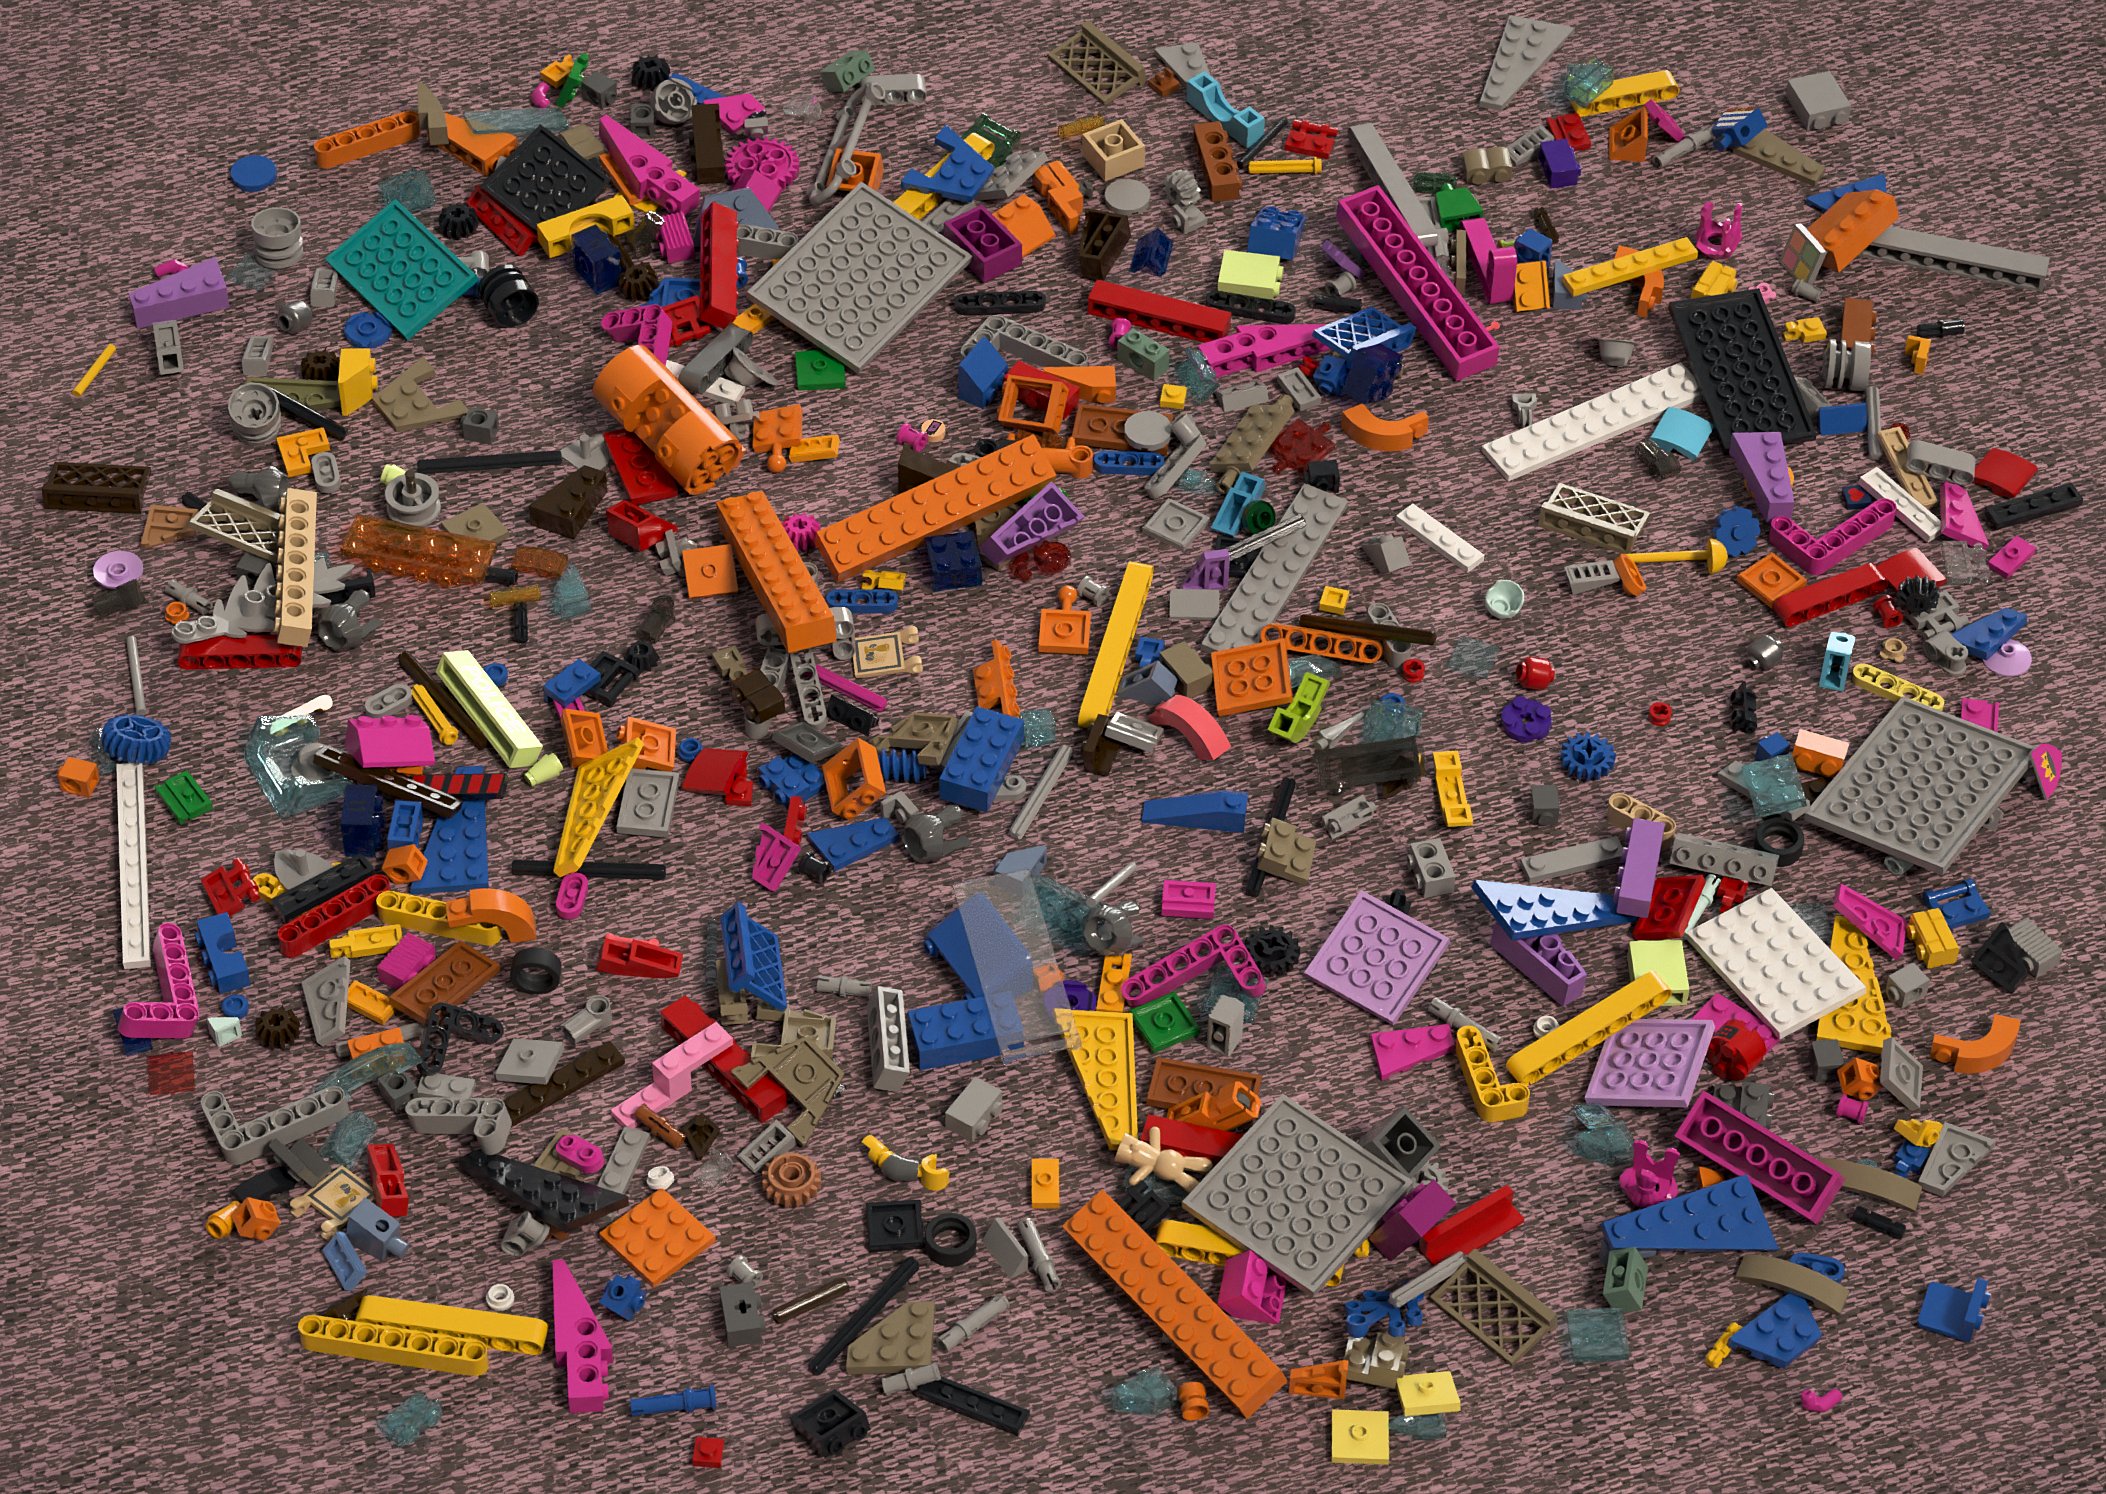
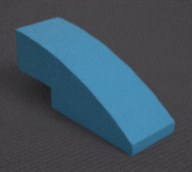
(1229, 518)

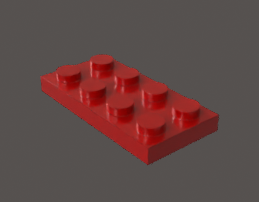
(638, 469)

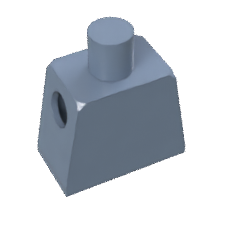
(375, 1231)

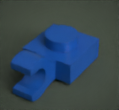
(1148, 650)
(1911, 1158)

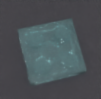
(1597, 1334)

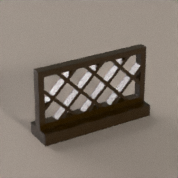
(99, 497)

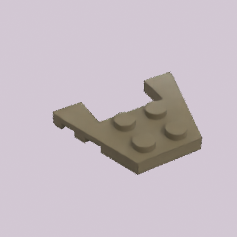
(407, 405)
(920, 731)
(796, 1025)
(804, 1074)

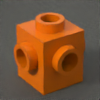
(1860, 1079)
(256, 1219)

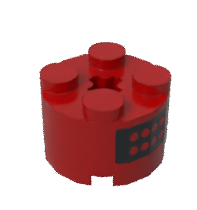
(1735, 1050)

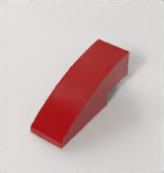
(638, 960)
(387, 1179)

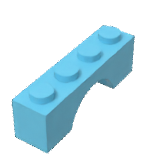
(1206, 96)

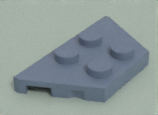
(748, 209)

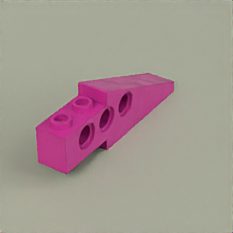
(647, 169)
(1262, 347)
(572, 1321)

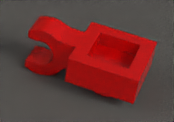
(741, 790)
(1731, 891)

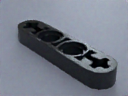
(1000, 300)
(1251, 304)

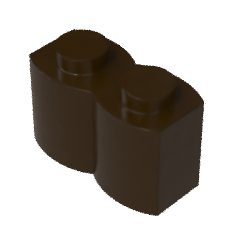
(757, 696)

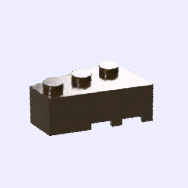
(707, 144)
(1102, 242)
(918, 468)
(569, 503)

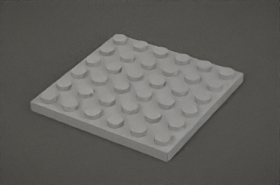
(1297, 1195)

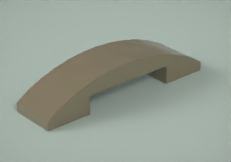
(1876, 1183)
(1793, 1279)

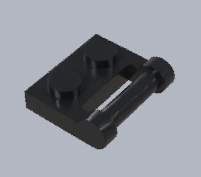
(609, 667)

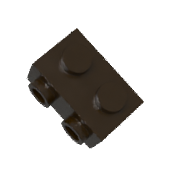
(1099, 750)

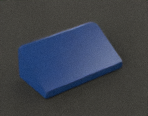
(1842, 419)

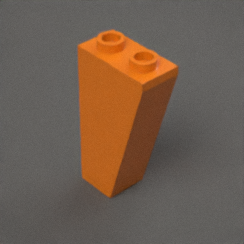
(476, 150)

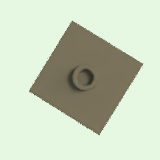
(477, 523)

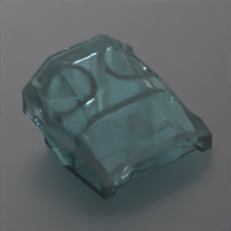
(410, 189)
(1391, 721)
(1225, 984)

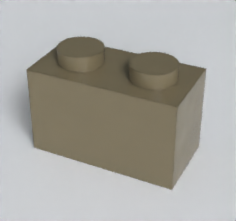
(1192, 673)

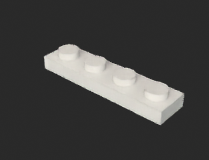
(722, 390)
(1907, 509)
(1440, 538)

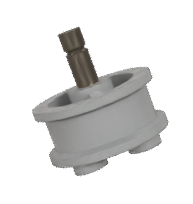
(413, 499)

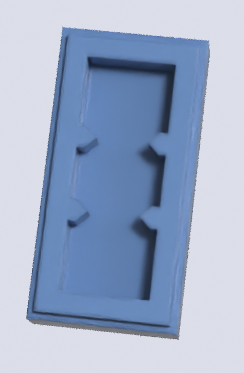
(344, 1261)

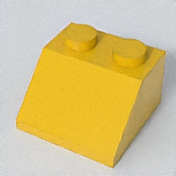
(356, 379)

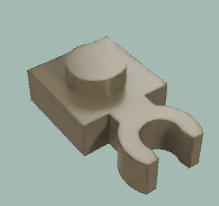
(730, 663)

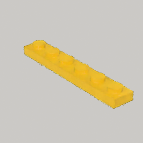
(1629, 266)

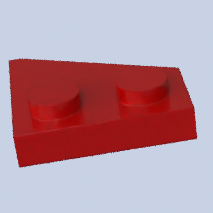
(795, 818)

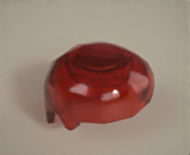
(1052, 557)

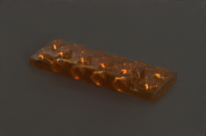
(418, 551)

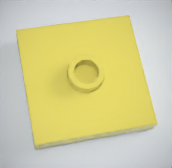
(1427, 1393)
(1360, 1437)

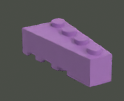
(180, 295)
(1764, 466)
(1039, 520)
(1640, 867)
(1544, 962)

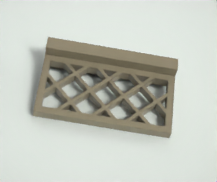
(1113, 55)
(239, 516)
(1593, 528)
(1507, 1289)

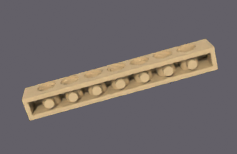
(296, 567)

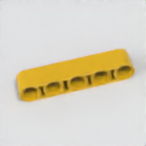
(1632, 92)
(431, 917)

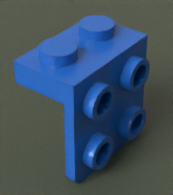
(1953, 1310)

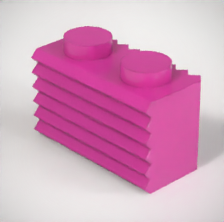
(675, 238)
(405, 961)

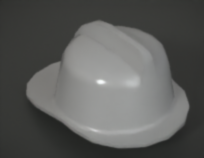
(1615, 351)
(747, 372)
(304, 765)

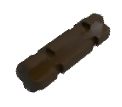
(1546, 224)

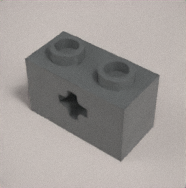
(741, 1314)

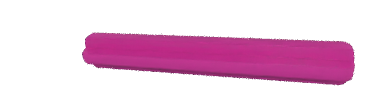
(849, 688)

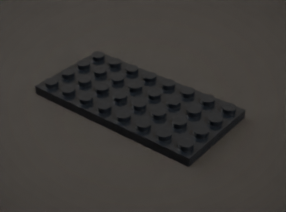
(1741, 367)

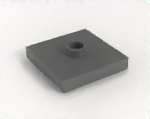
(807, 742)

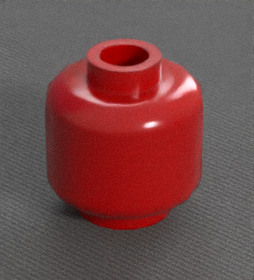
(1534, 673)

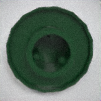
(1258, 516)

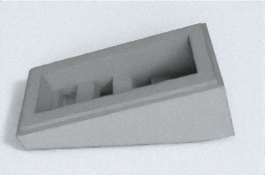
(1535, 136)
(324, 290)
(257, 359)
(1577, 574)
(775, 1129)

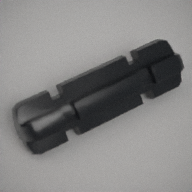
(520, 622)
(1879, 1222)

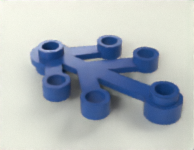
(1358, 1324)

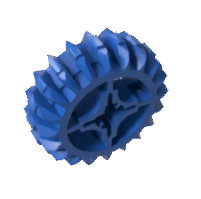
(135, 739)

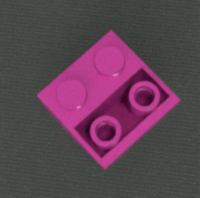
(1251, 1289)

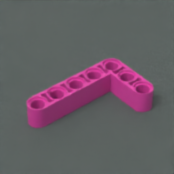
(1492, 265)
(645, 323)
(1822, 554)
(1195, 966)
(179, 1011)

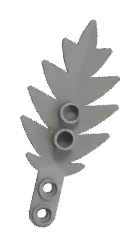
(255, 608)

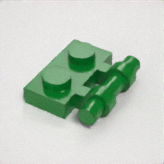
(573, 80)

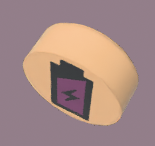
(934, 429)

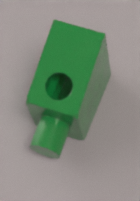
(1455, 206)

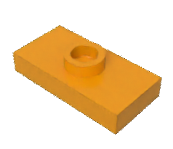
(753, 319)
(815, 449)
(369, 1002)
(1045, 1183)

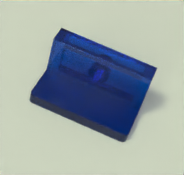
(1152, 251)

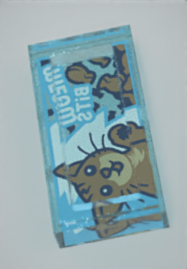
(1594, 1115)

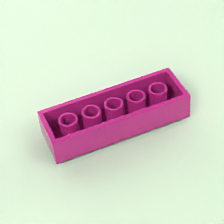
(1765, 1157)

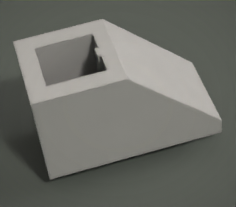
(1387, 552)

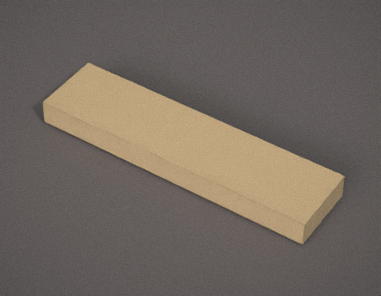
(1895, 448)

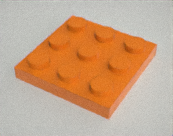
(1251, 677)
(657, 1237)

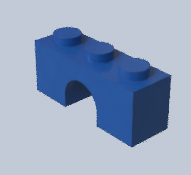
(227, 969)

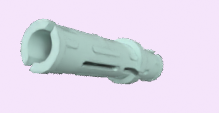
(1704, 901)

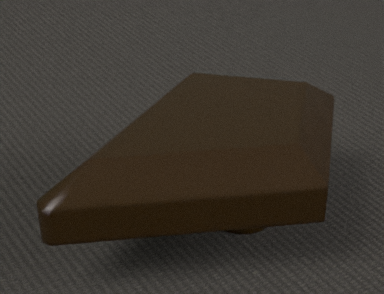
(700, 1134)

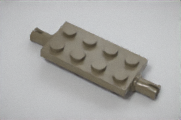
(1250, 440)

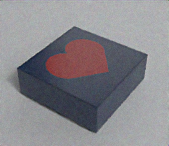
(1856, 497)

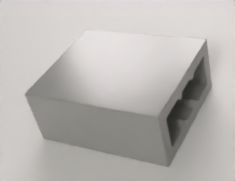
(1818, 100)

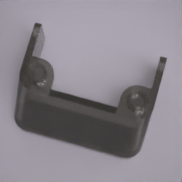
(1370, 763)

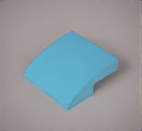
(1682, 432)

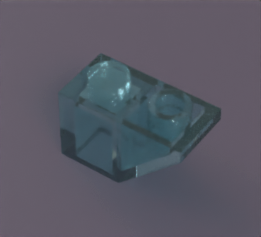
(1605, 1145)
(1146, 1394)

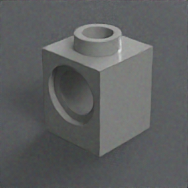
(1907, 985)

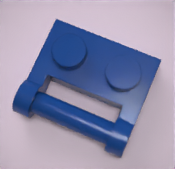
(1961, 911)

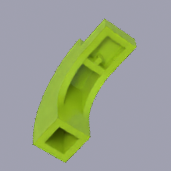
(1302, 712)

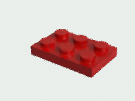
(1670, 907)

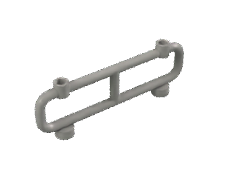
(845, 168)

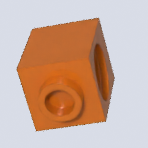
(78, 777)
(404, 864)

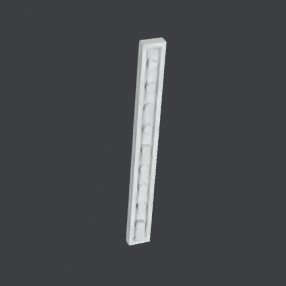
(133, 866)

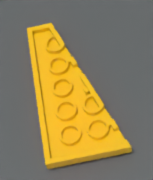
(1863, 1021)
(1107, 1071)

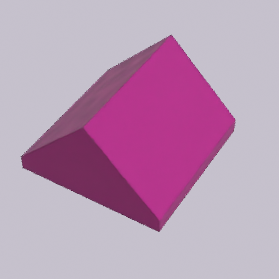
(761, 186)

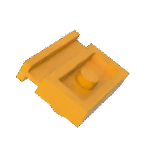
(1531, 286)

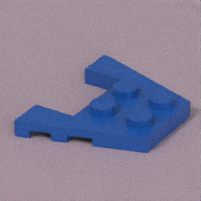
(960, 175)

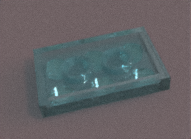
(1774, 785)

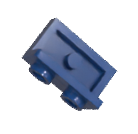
(571, 683)

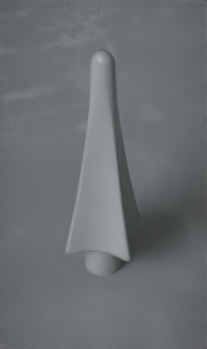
(1331, 736)

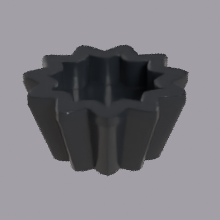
(642, 656)

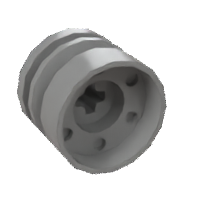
(277, 238)
(1847, 365)
(253, 402)

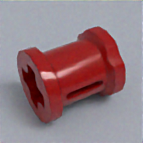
(1888, 611)

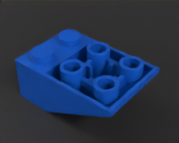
(1276, 233)

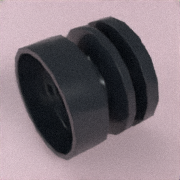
(508, 296)

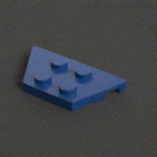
(1829, 198)
(674, 290)
(1780, 1332)

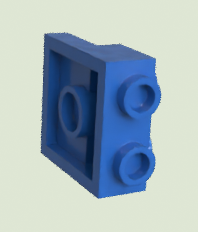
(791, 778)

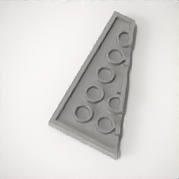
(1520, 55)

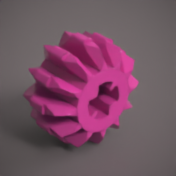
(801, 530)

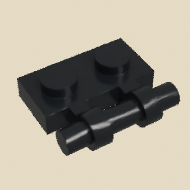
(1149, 1208)

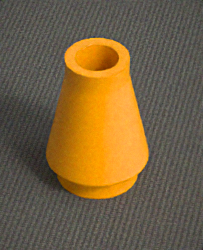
(221, 1222)

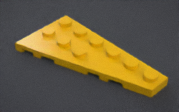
(591, 800)

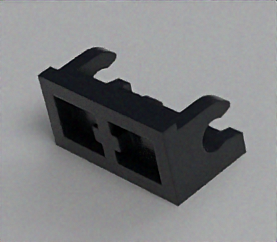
(365, 583)

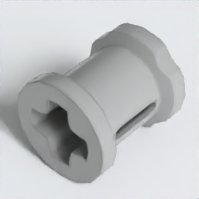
(1342, 284)
(1092, 590)
(744, 1272)

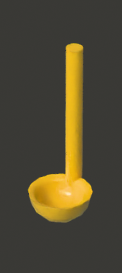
(1715, 555)

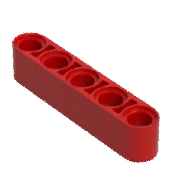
(1830, 594)
(236, 653)
(331, 916)

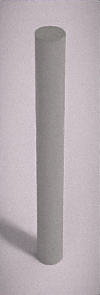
(136, 675)
(1110, 885)

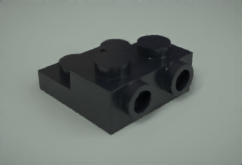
(831, 1423)

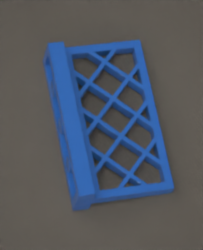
(1396, 339)
(740, 957)

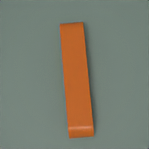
(367, 139)
(1334, 641)

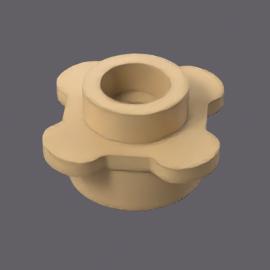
(1893, 650)

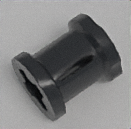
(815, 867)

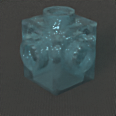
(1038, 727)

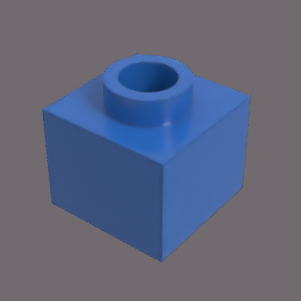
(1771, 747)

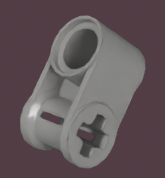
(1946, 653)
(523, 1235)

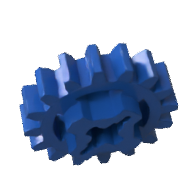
(1587, 756)

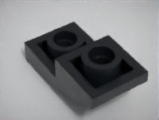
(265, 1184)

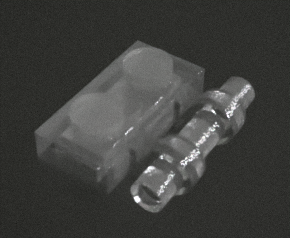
(1958, 564)

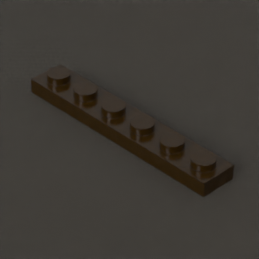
(388, 781)
(563, 1082)

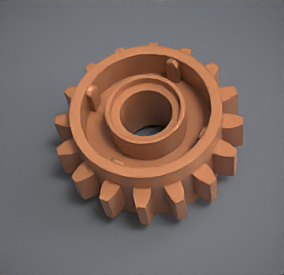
(791, 1179)

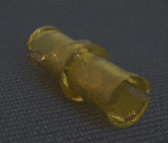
(1080, 126)
(514, 595)

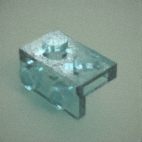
(1198, 376)

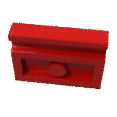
(1569, 127)

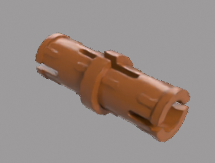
(674, 1136)

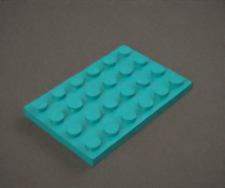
(401, 269)

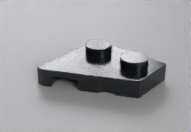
(2002, 959)

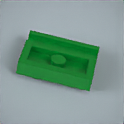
(183, 797)

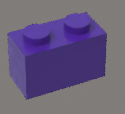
(1559, 163)

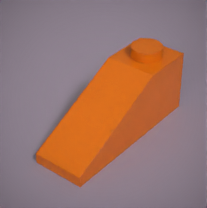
(1095, 382)

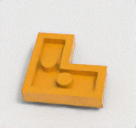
(297, 447)

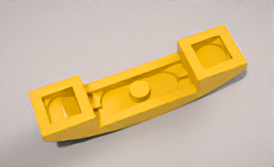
(1451, 789)

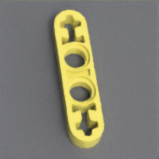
(1899, 686)

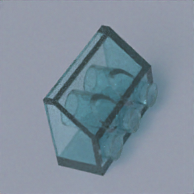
(1063, 912)

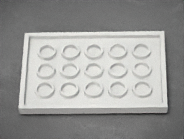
(1776, 963)

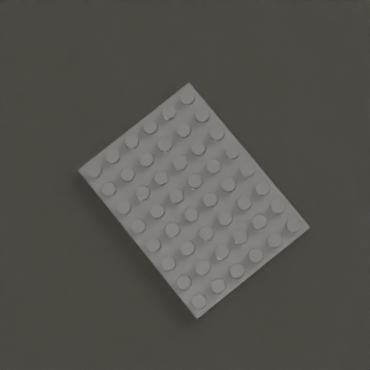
(859, 277)
(1921, 785)

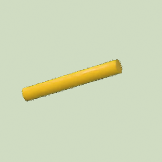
(94, 370)

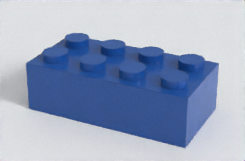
(981, 759)
(953, 1033)

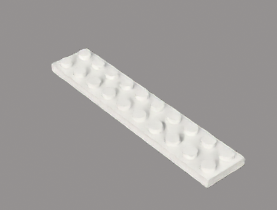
(1592, 422)

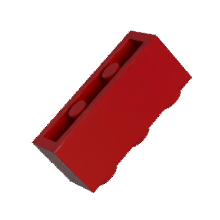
(1040, 399)

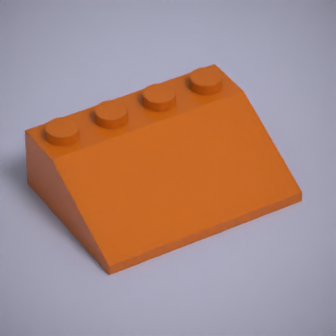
(1853, 225)

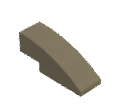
(431, 115)

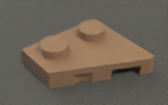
(167, 525)

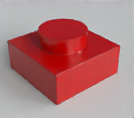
(708, 1452)

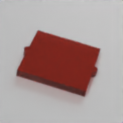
(171, 1073)

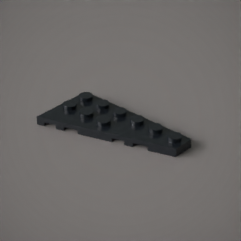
(549, 1195)

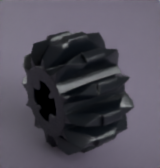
(650, 72)
(458, 221)
(1918, 595)

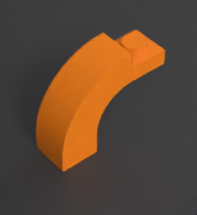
(1650, 285)
(1382, 434)
(497, 908)
(1979, 1054)

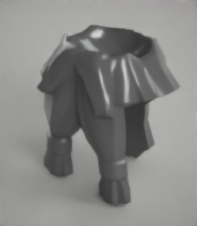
(265, 486)
(340, 626)
(925, 835)
(1101, 938)

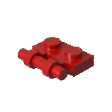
(1310, 144)
(682, 314)
(223, 892)

